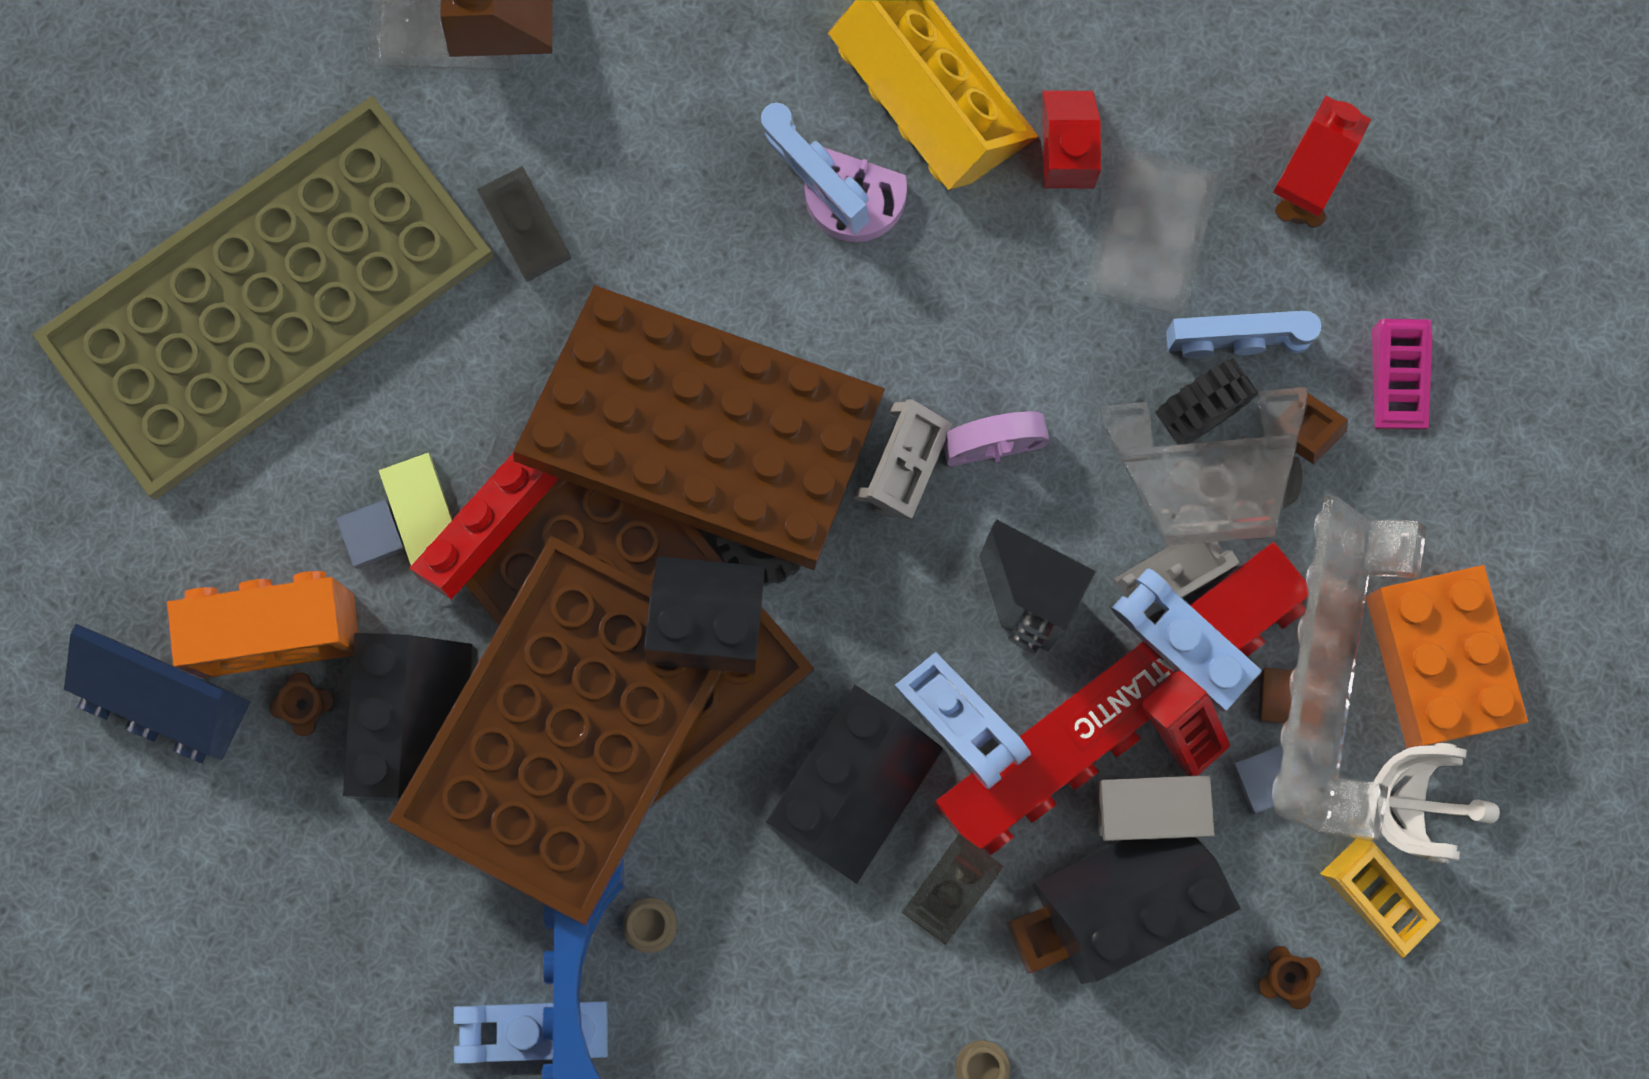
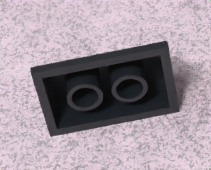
(1032, 586)
(397, 707)
(855, 784)
(1134, 902)

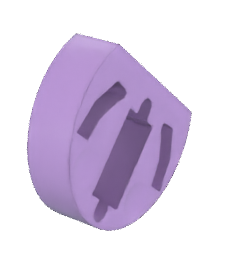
(874, 180)
(996, 437)

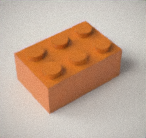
(262, 625)
(1446, 657)

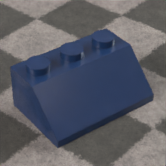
(151, 695)

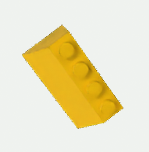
(932, 87)

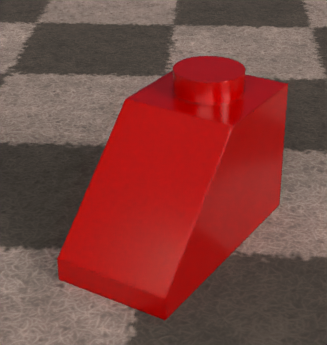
(1071, 140)
(1322, 155)

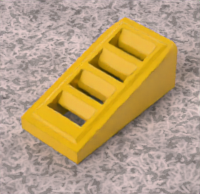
(1349, 864)

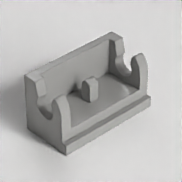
(906, 461)
(1183, 568)
(1154, 808)

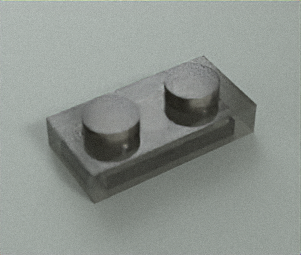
(524, 224)
(952, 889)

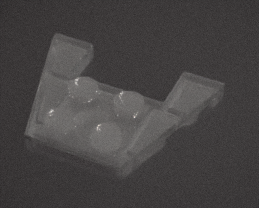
(1215, 486)

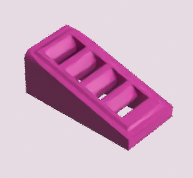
(1421, 352)

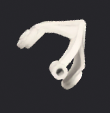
(1409, 801)

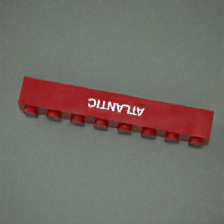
(1111, 707)

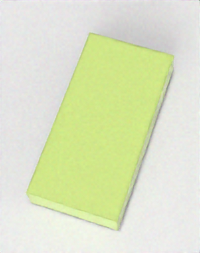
(416, 502)

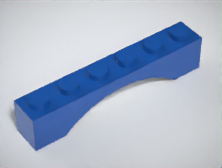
(564, 970)

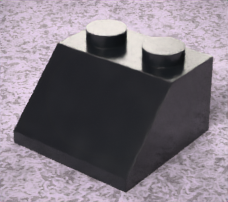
(704, 615)

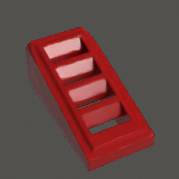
(1182, 718)

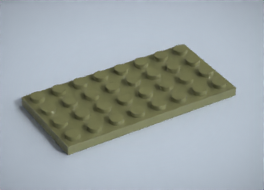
(262, 297)

